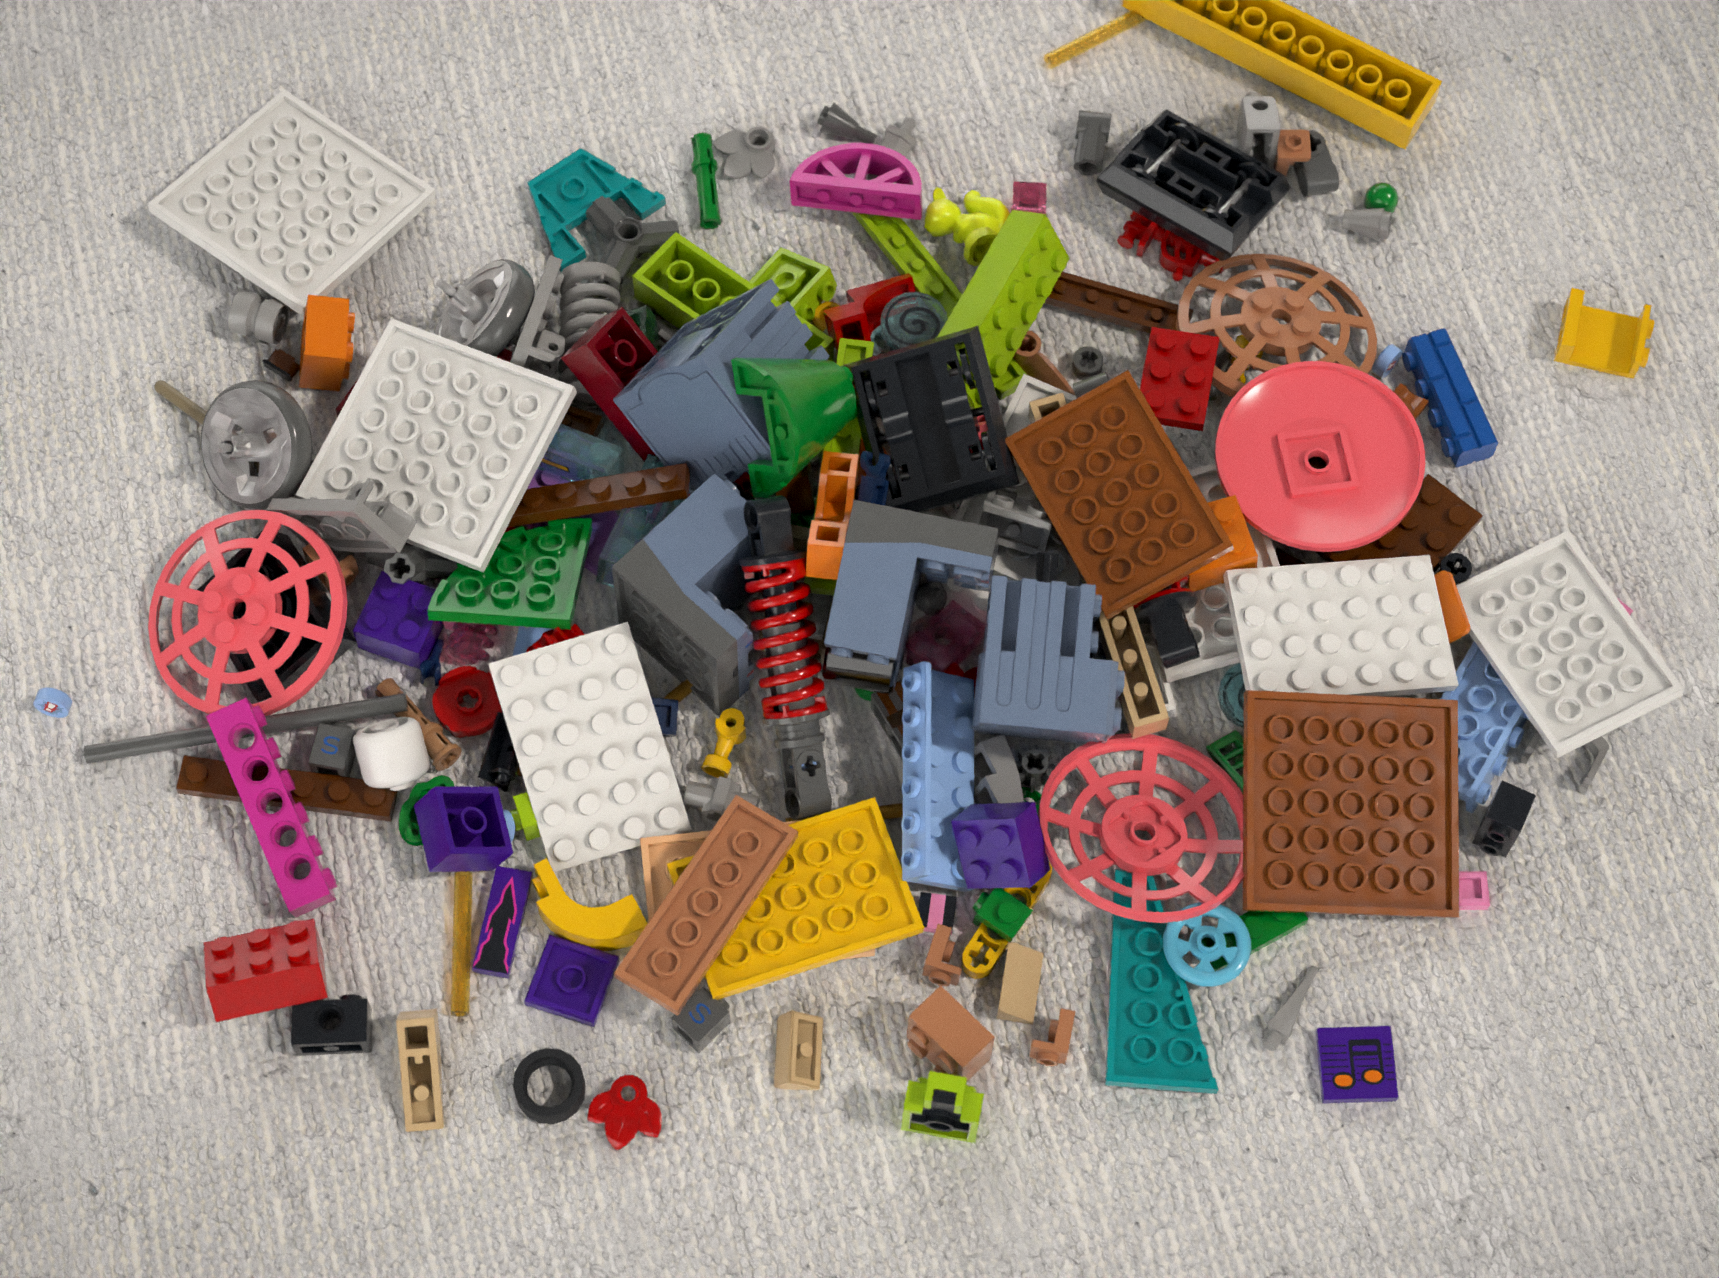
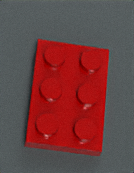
(1179, 376)

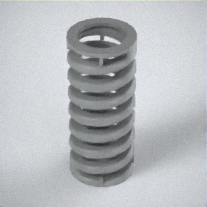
(572, 319)

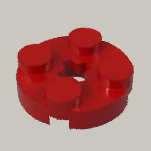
(449, 694)

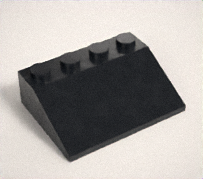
(318, 615)

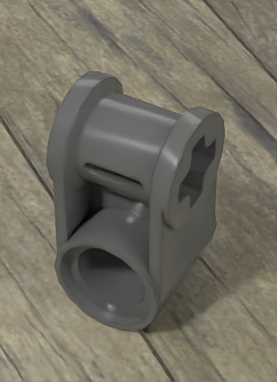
(1320, 172)

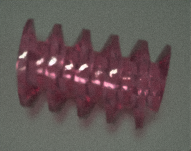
(468, 642)

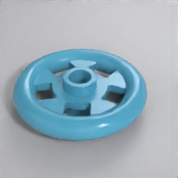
(1203, 973)

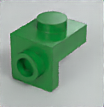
(1001, 913)

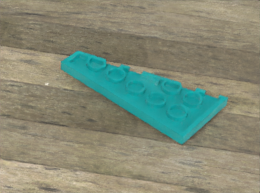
(1150, 1011)

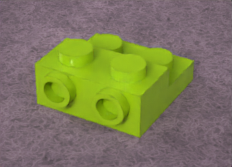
(799, 281)

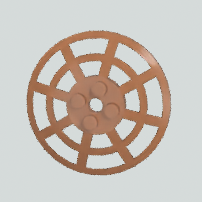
(1271, 302)

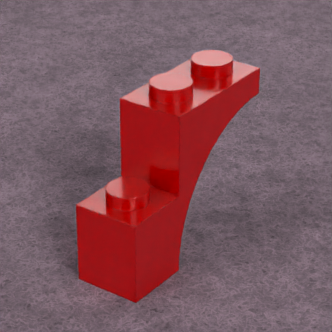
(864, 308)

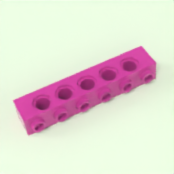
(228, 728)

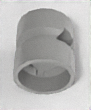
(253, 315)

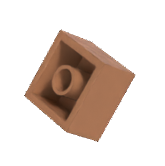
(949, 1036)

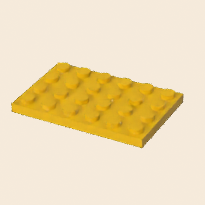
(824, 902)

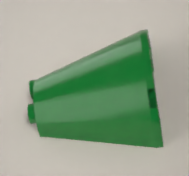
(803, 409)

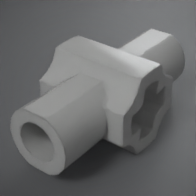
(716, 796)

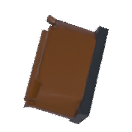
(282, 364)

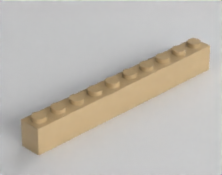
(1123, 641)

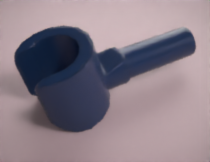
(432, 667)

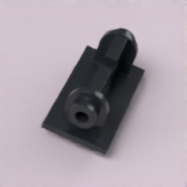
(499, 758)

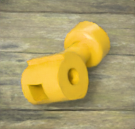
(729, 731)

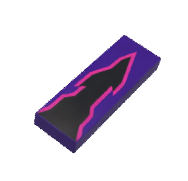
(502, 922)

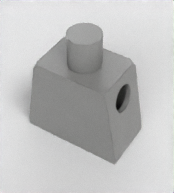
(1260, 117)

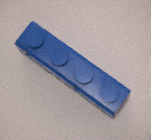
(1451, 398)

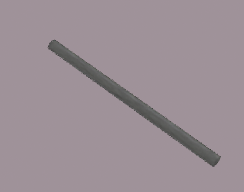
(276, 723)

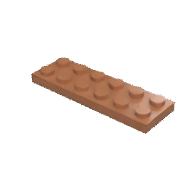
(706, 905)

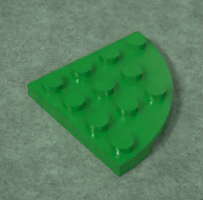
(526, 583)

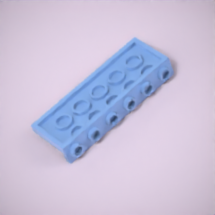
(1487, 726)
(935, 773)

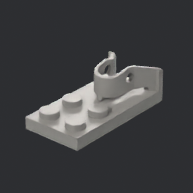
(535, 343)
(351, 522)

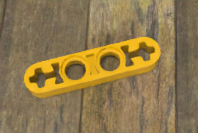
(991, 957)

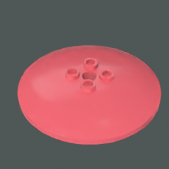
(1330, 414)

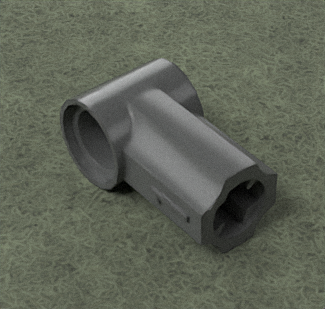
(1092, 135)

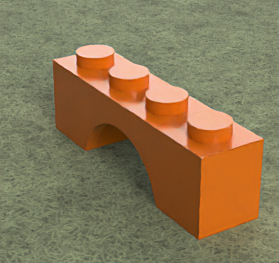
(832, 515)

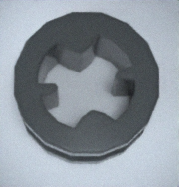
(1087, 353)

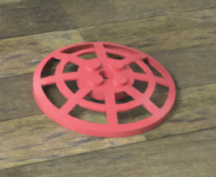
(262, 612)
(1145, 814)

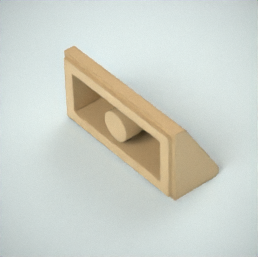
(1020, 984)
(798, 1051)

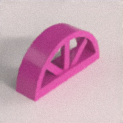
(823, 184)

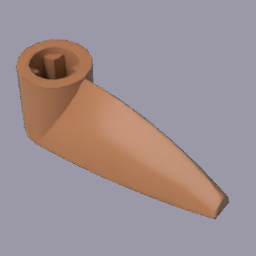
(1038, 365)

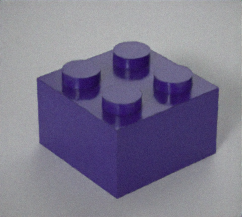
(397, 622)
(463, 829)
(1000, 845)

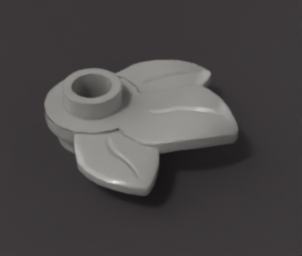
(744, 155)

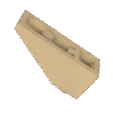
(420, 1069)

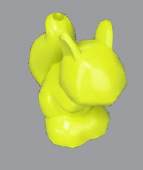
(974, 229)

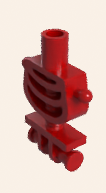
(1146, 231)

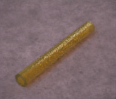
(1093, 38)
(461, 944)

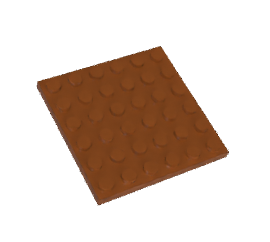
(1350, 804)

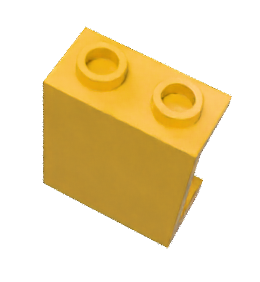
(1603, 338)

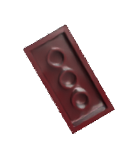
(606, 362)

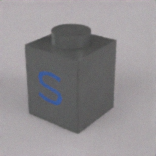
(333, 750)
(701, 1019)

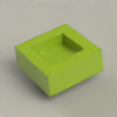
(524, 817)

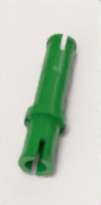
(704, 168)

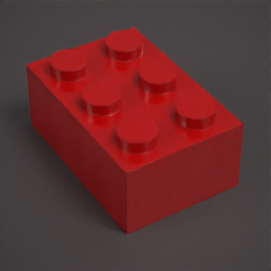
(264, 970)

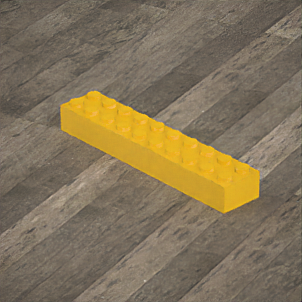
(1305, 59)

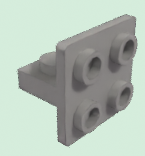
(1019, 521)

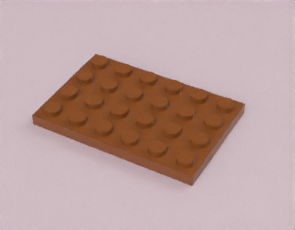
(1118, 494)

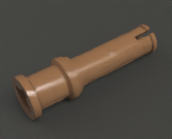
(437, 745)

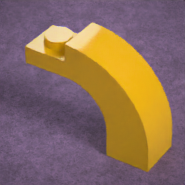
(597, 927)

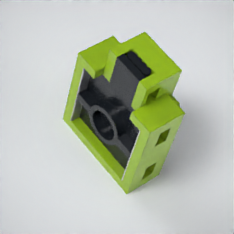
(942, 1107)

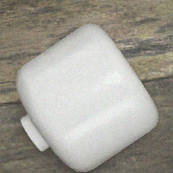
(391, 753)

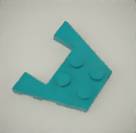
(569, 190)

